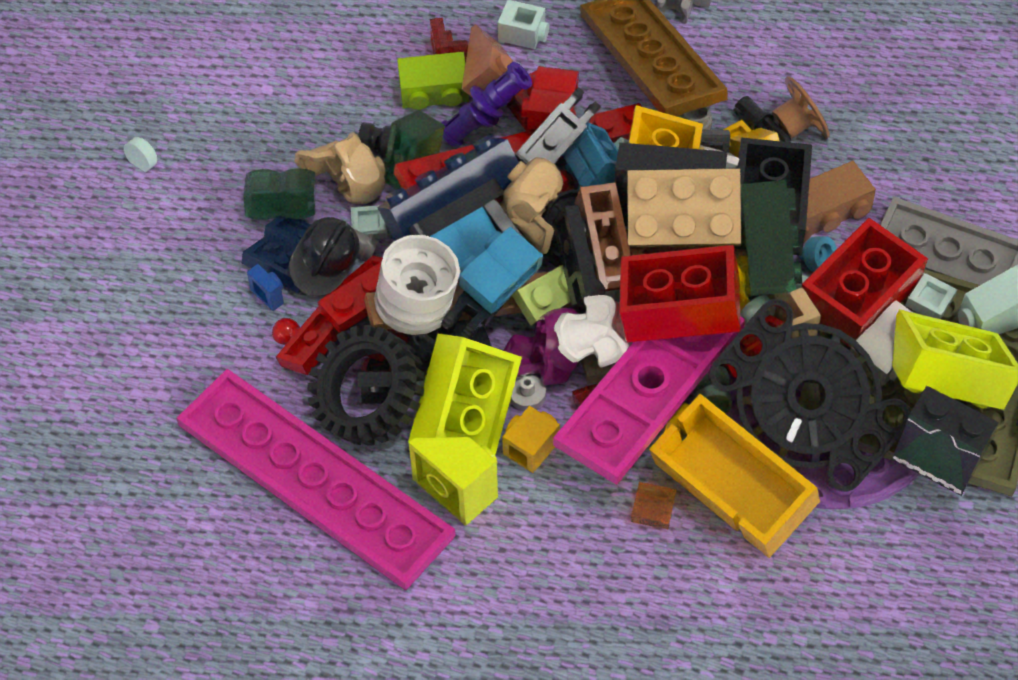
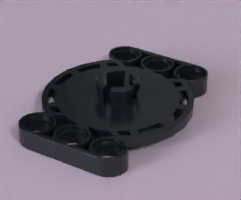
(843, 390)

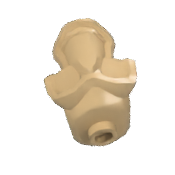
(350, 165)
(528, 195)

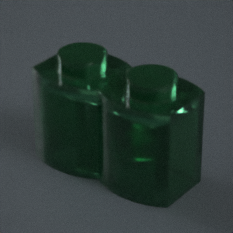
(276, 194)

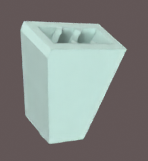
(992, 304)

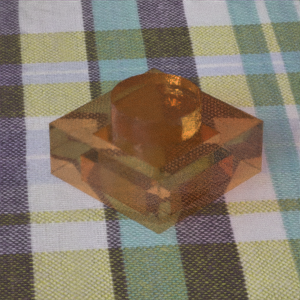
(653, 505)

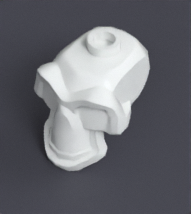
(593, 332)

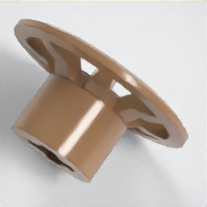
(794, 114)

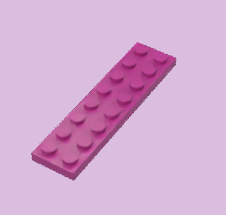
(317, 478)

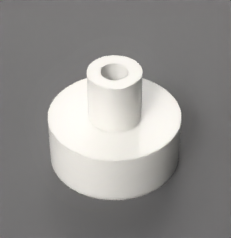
(528, 391)

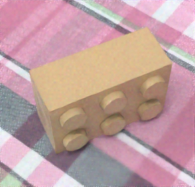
(684, 208)

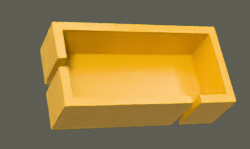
(735, 475)

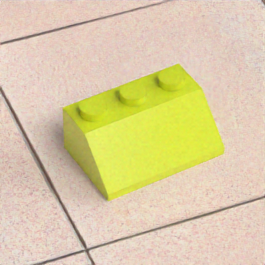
(953, 360)
(466, 391)

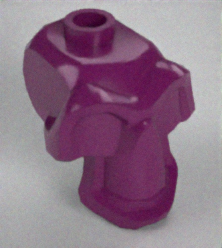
(541, 351)

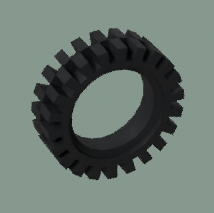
(400, 397)

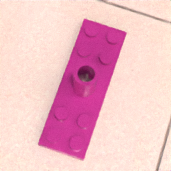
(637, 401)

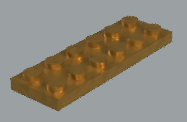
(654, 55)

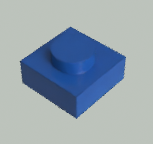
(266, 286)

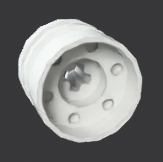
(416, 284)

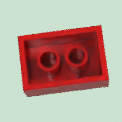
(864, 279)
(680, 293)

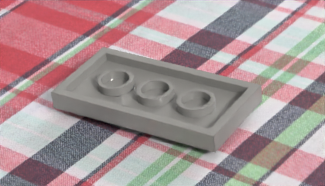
(951, 243)

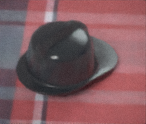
(324, 256)

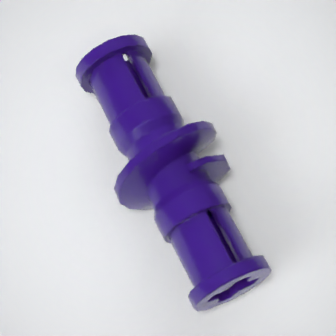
(486, 104)

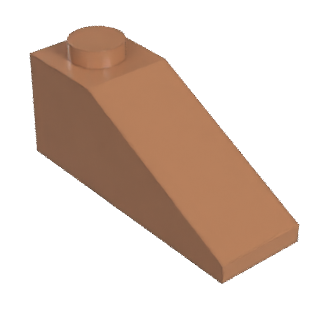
(484, 60)
(605, 231)

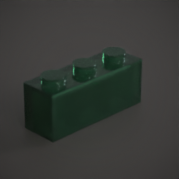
(770, 237)

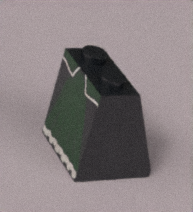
(944, 440)

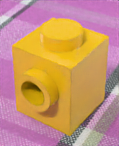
(530, 438)

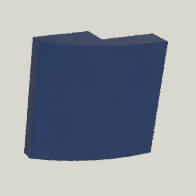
(276, 248)

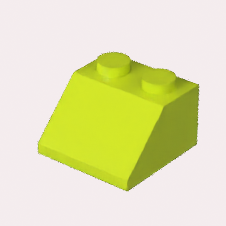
(455, 474)

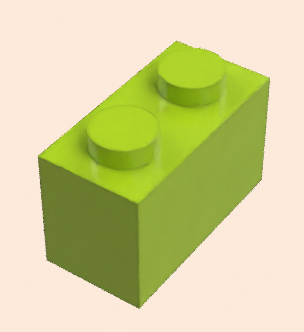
(432, 80)

